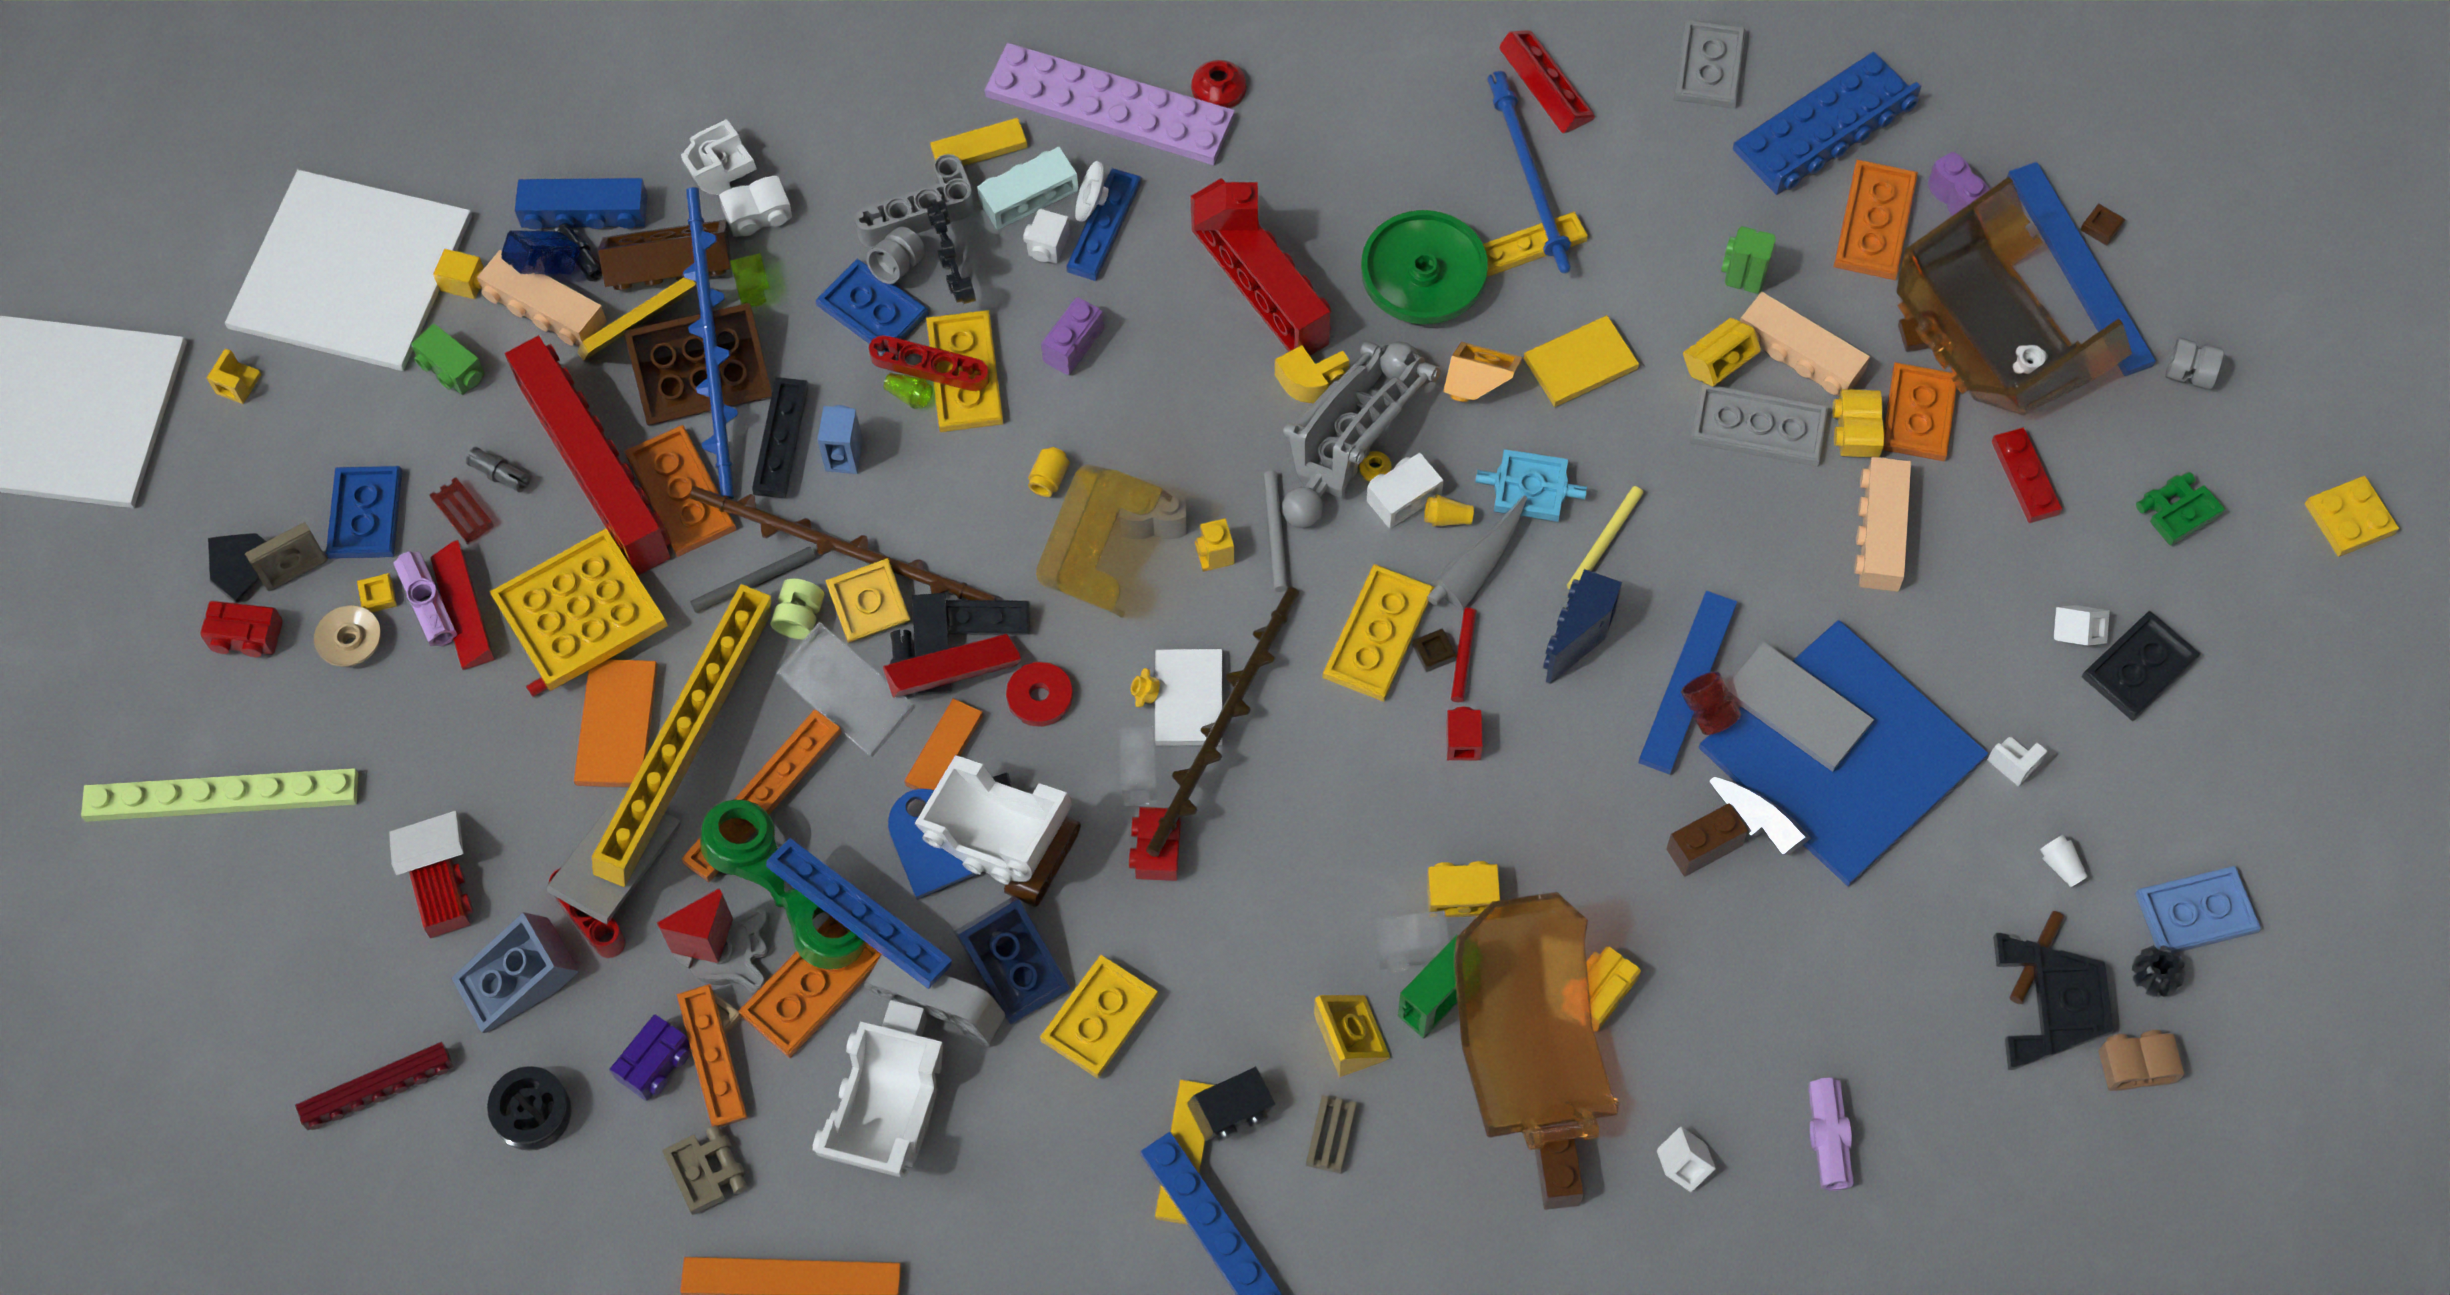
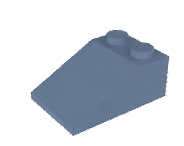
(515, 971)

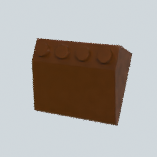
(673, 363)

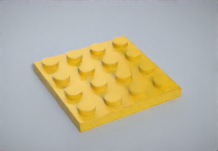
(578, 609)

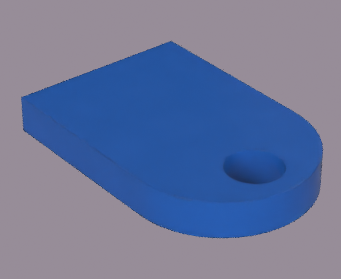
(925, 866)

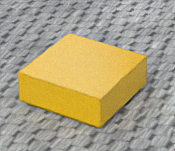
(377, 593)

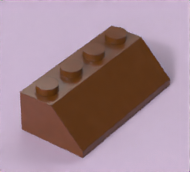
(659, 255)

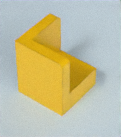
(232, 378)

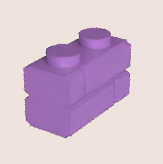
(1072, 336)

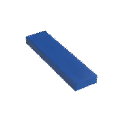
(1103, 225)

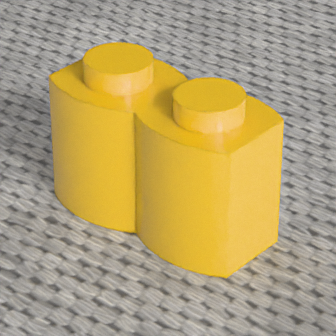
(1859, 423)

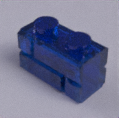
(540, 252)

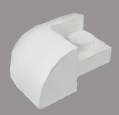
(717, 158)

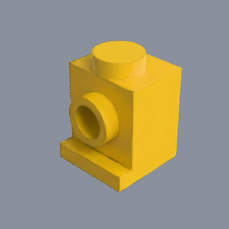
(1215, 545)

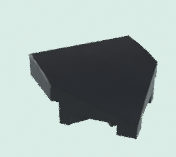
(230, 566)

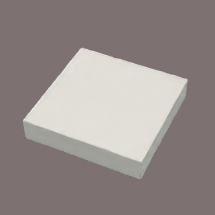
(426, 842)

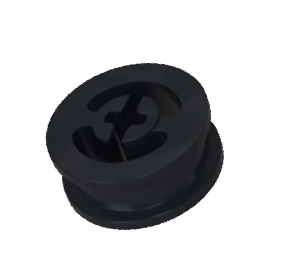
(547, 1090)

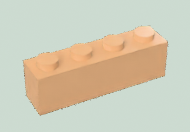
(542, 300)
(1805, 345)
(1884, 524)

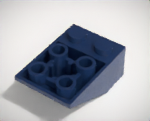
(1582, 622)

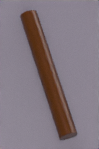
(2045, 940)

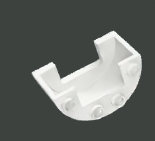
(992, 823)
(883, 1101)

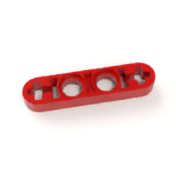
(926, 368)

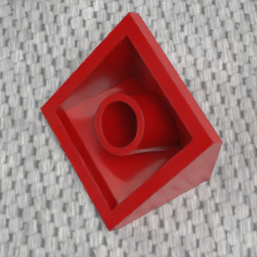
(699, 928)

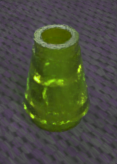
(908, 389)

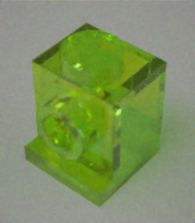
(750, 279)

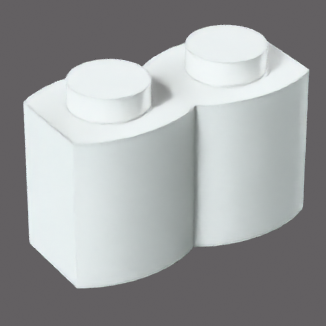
(755, 206)

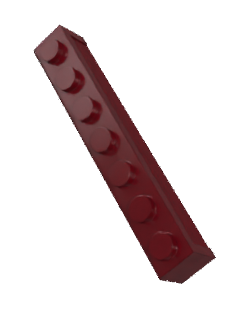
(374, 1086)

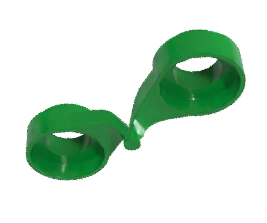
(750, 863)

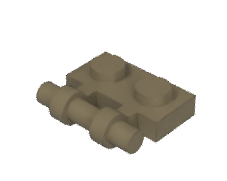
(694, 1174)

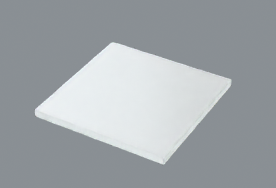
(348, 270)
(81, 408)

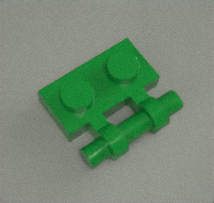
(2185, 515)

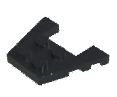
(2069, 999)

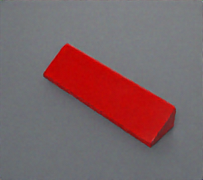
(1545, 80)
(462, 605)
(951, 665)

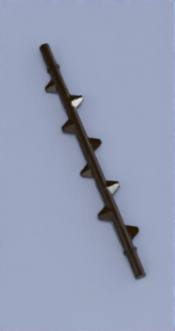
(1234, 707)

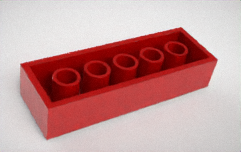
(1269, 282)

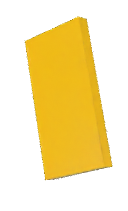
(635, 317)
(969, 336)
(1378, 632)

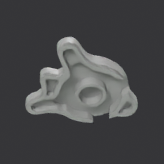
(740, 949)

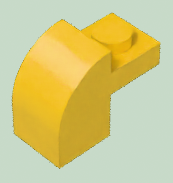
(1304, 378)

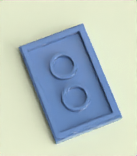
(2198, 910)

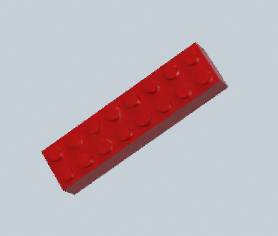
(589, 454)

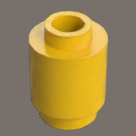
(1048, 471)

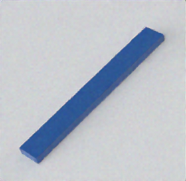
(2077, 261)

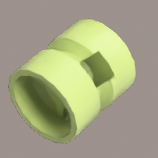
(797, 607)

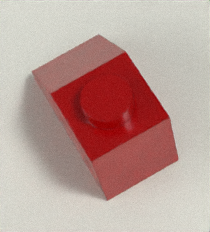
(1228, 207)

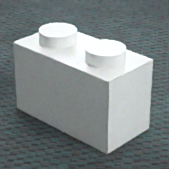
(1403, 489)

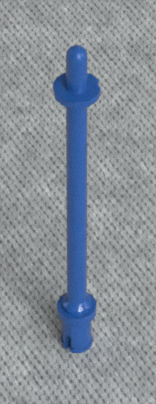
(1505, 101)

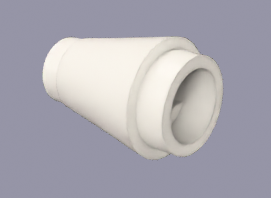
(2064, 860)

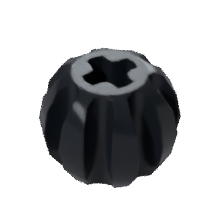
(2158, 971)

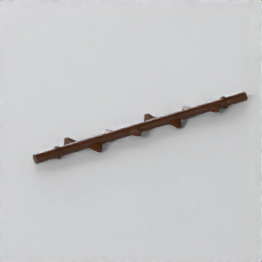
(825, 543)

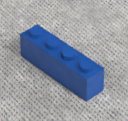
(581, 202)

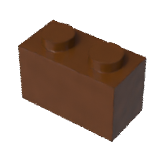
(1706, 839)
(1559, 1174)

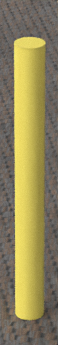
(1608, 533)

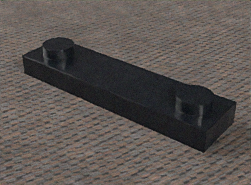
(780, 437)

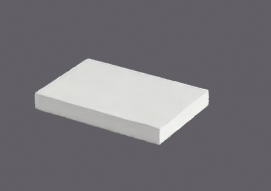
(1187, 694)

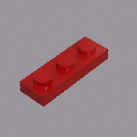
(2026, 475)

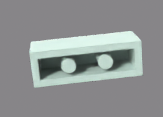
(1027, 188)

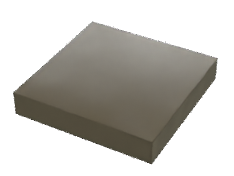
(286, 556)

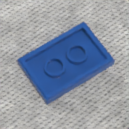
(870, 305)
(364, 512)

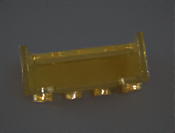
(1083, 530)

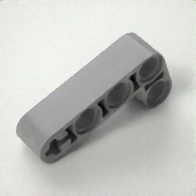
(880, 219)
(948, 999)

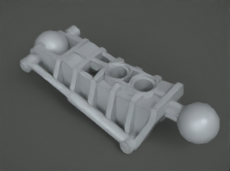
(1334, 440)

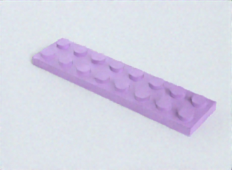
(1110, 103)

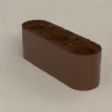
(1035, 888)

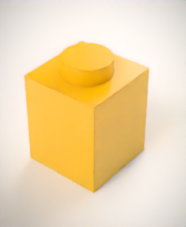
(458, 273)

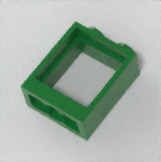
(1430, 993)

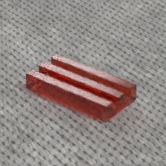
(447, 492)

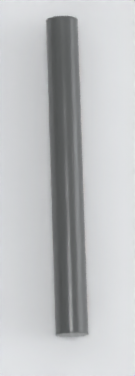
(753, 579)

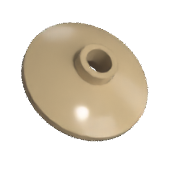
(341, 625)

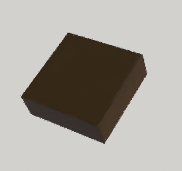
(1434, 650)

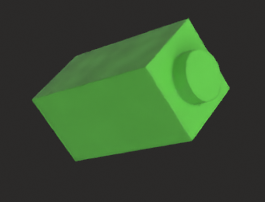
(447, 359)

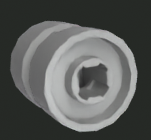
(895, 255)
(2194, 363)

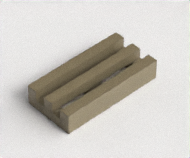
(1336, 1105)

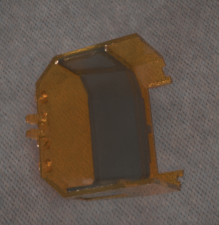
(1980, 310)

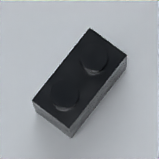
(1231, 1104)

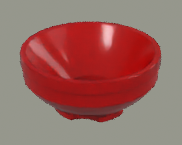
(1224, 93)

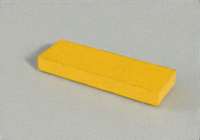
(982, 142)

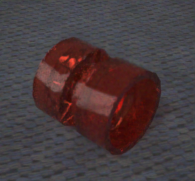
(1712, 705)

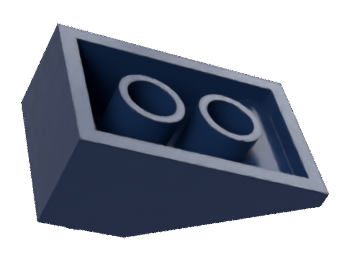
(1012, 959)

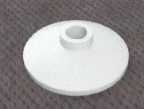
(1091, 192)

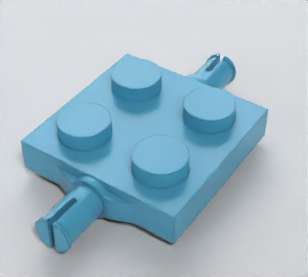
(1535, 476)

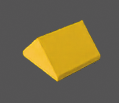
(1349, 1032)

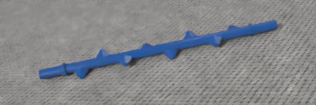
(714, 355)

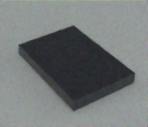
(2140, 665)

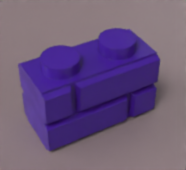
(651, 1058)

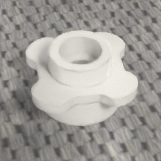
(2031, 353)

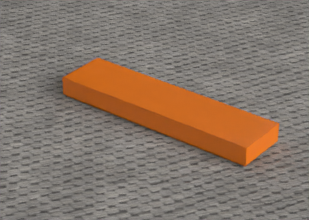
(712, 1056)

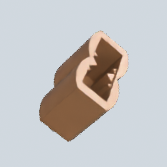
(2140, 1061)

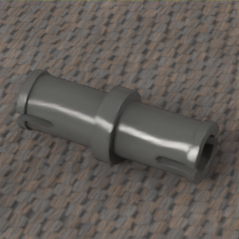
(497, 469)

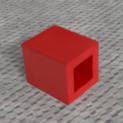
(1464, 734)

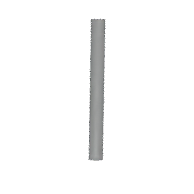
(1275, 531)

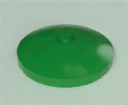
(1424, 267)

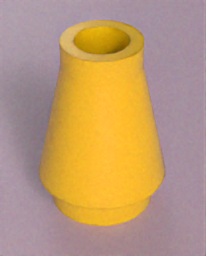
(1445, 512)

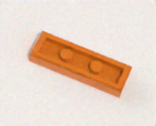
(944, 743)

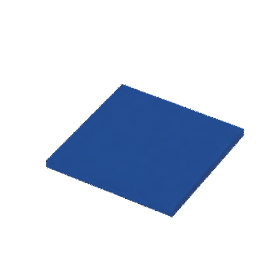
(1882, 784)

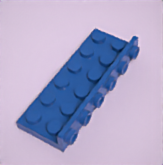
(1826, 123)

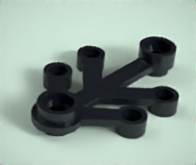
(961, 288)

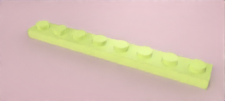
(219, 794)

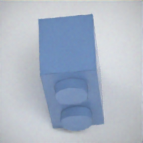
(840, 439)

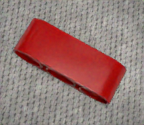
(595, 929)

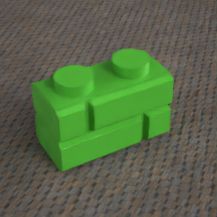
(1748, 259)

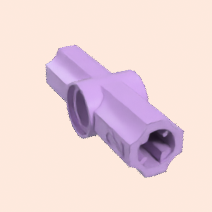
(432, 612)
(1830, 1134)

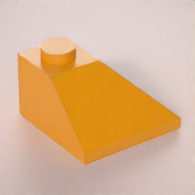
(1477, 371)

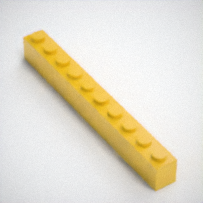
(681, 736)

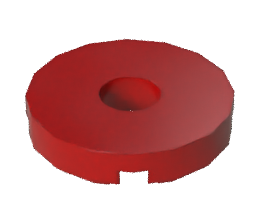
(1037, 676)

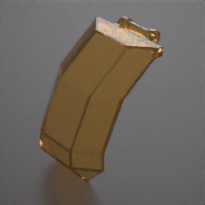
(1531, 1021)

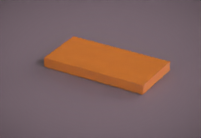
(1875, 219)
(667, 473)
(615, 722)
(805, 996)

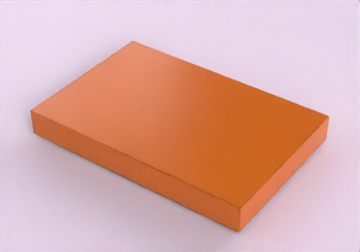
(1919, 412)

